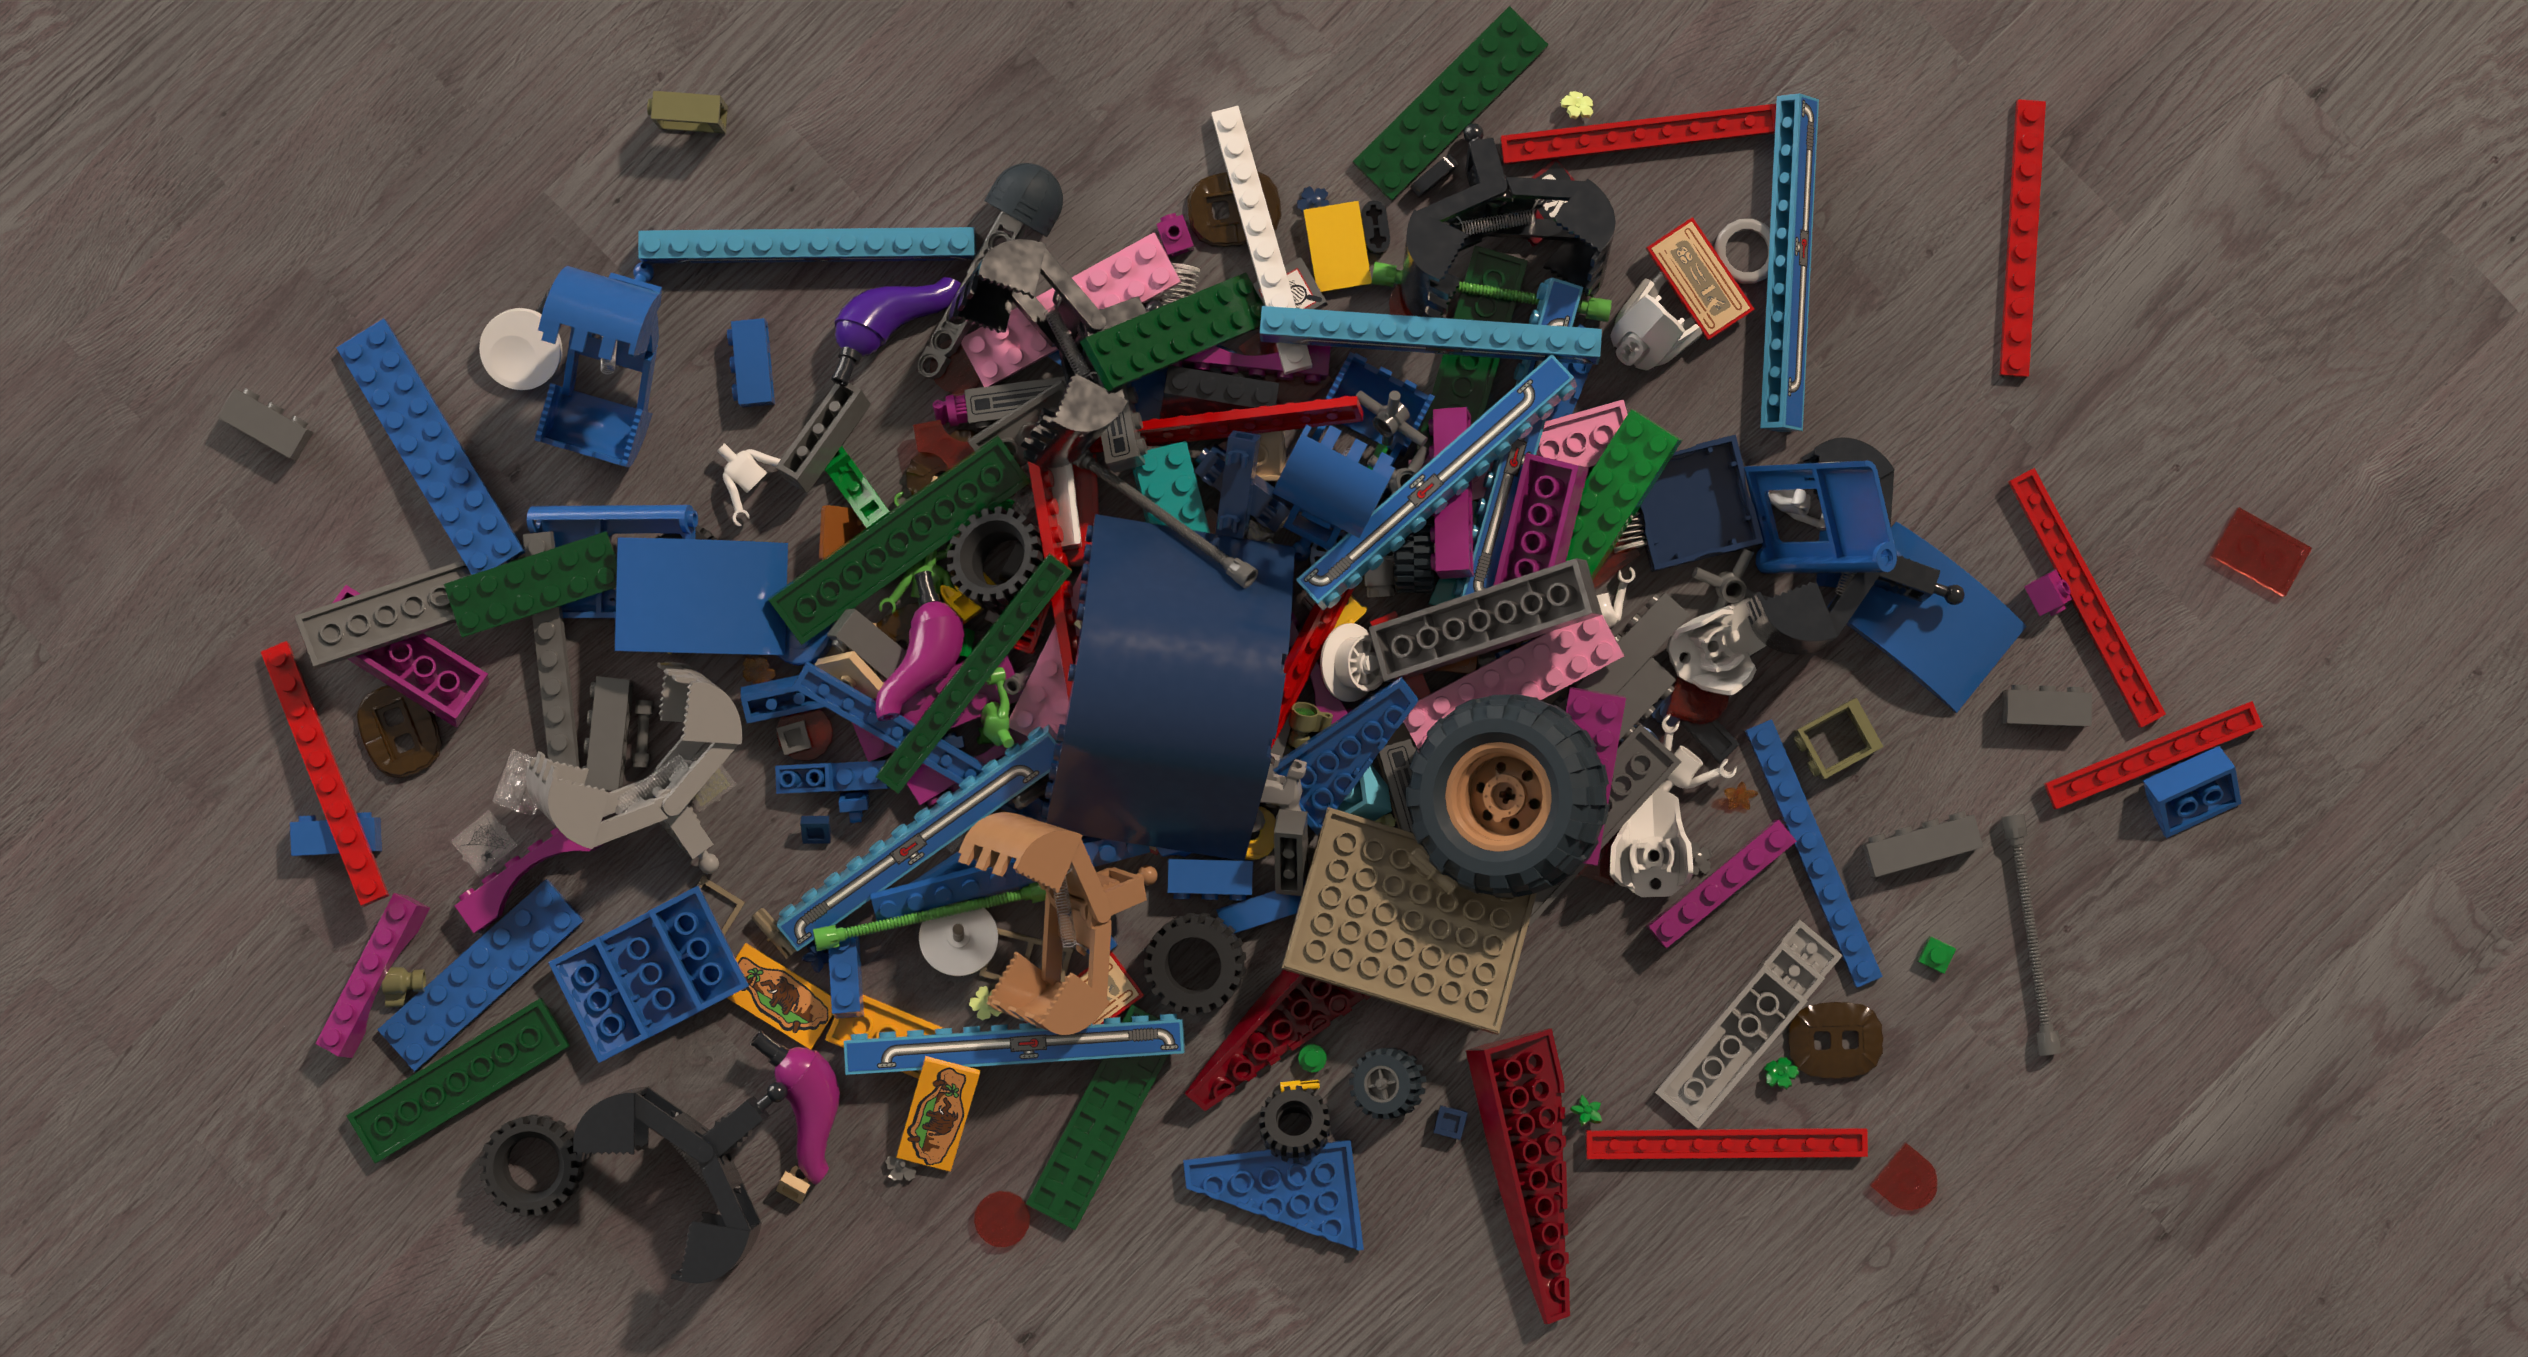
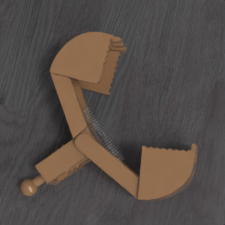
(1072, 885)

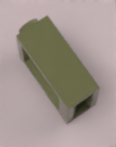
(688, 112)
(1862, 726)

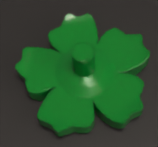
(1781, 1073)

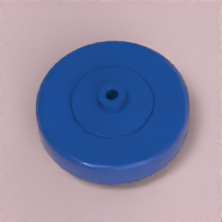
(810, 651)

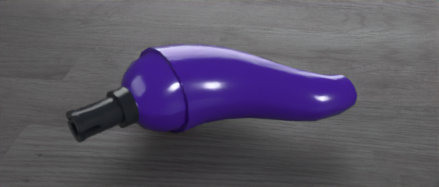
(878, 312)

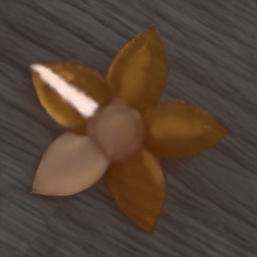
(1739, 796)

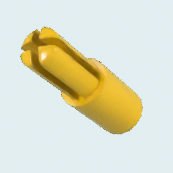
(1312, 1084)

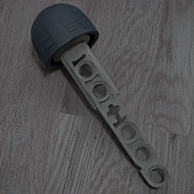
(1027, 199)

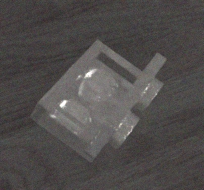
(512, 788)

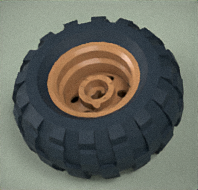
(1450, 810)

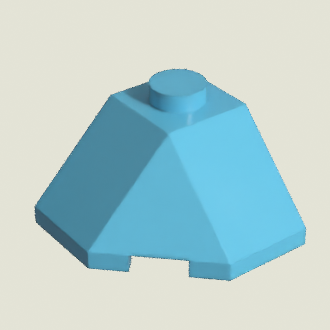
(1369, 797)

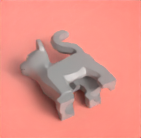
(1282, 790)

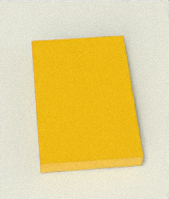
(1337, 246)

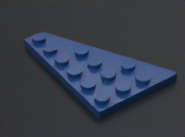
(1308, 1195)

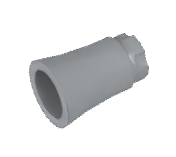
(1381, 580)

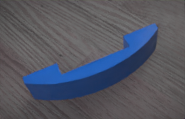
(1258, 910)

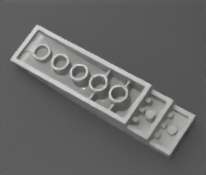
(1749, 1023)

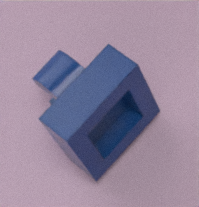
(854, 803)

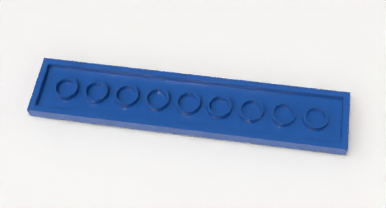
(430, 448)

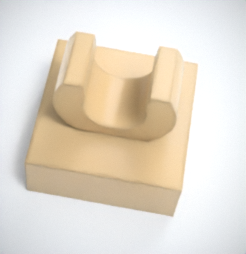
(792, 1186)

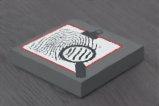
(1302, 285)

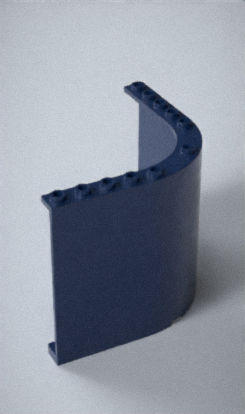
(1171, 690)

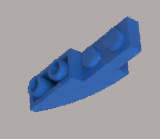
(828, 777)

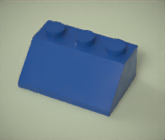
(2193, 791)

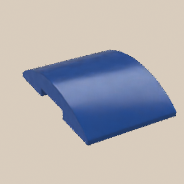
(699, 596)
(1937, 642)
(648, 974)

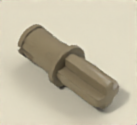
(1421, 861)
(770, 929)

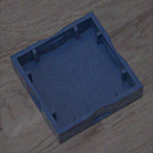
(1699, 507)

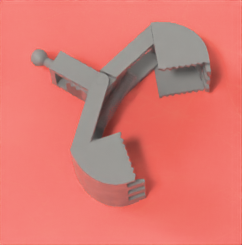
(664, 796)

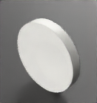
(514, 350)

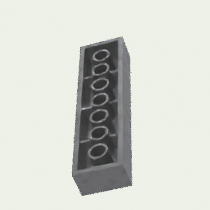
(1485, 620)

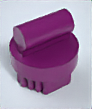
(951, 410)

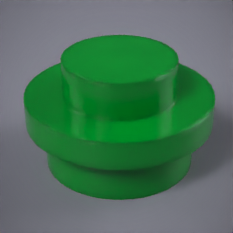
(1312, 1058)

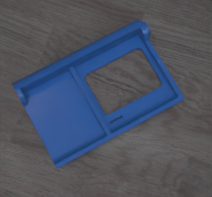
(1852, 516)
(580, 522)

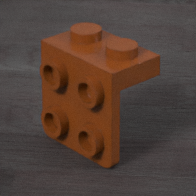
(837, 528)

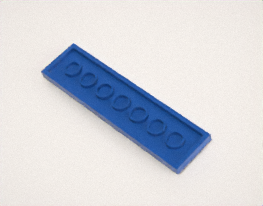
(481, 975)

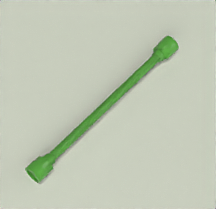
(1595, 308)
(830, 936)

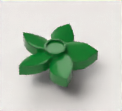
(1587, 1111)

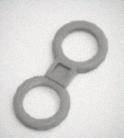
(1720, 247)

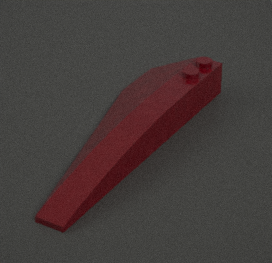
(1280, 1020)
(1522, 1116)

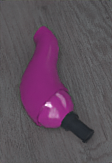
(932, 650)
(812, 1095)

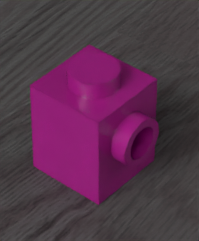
(1174, 235)
(2049, 593)

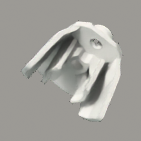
(1649, 331)
(1716, 649)
(1651, 828)

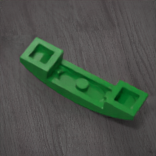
(856, 488)

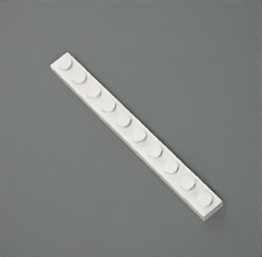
(1257, 226)

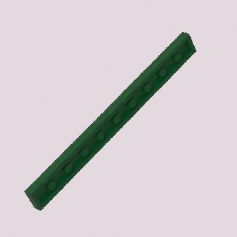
(973, 673)

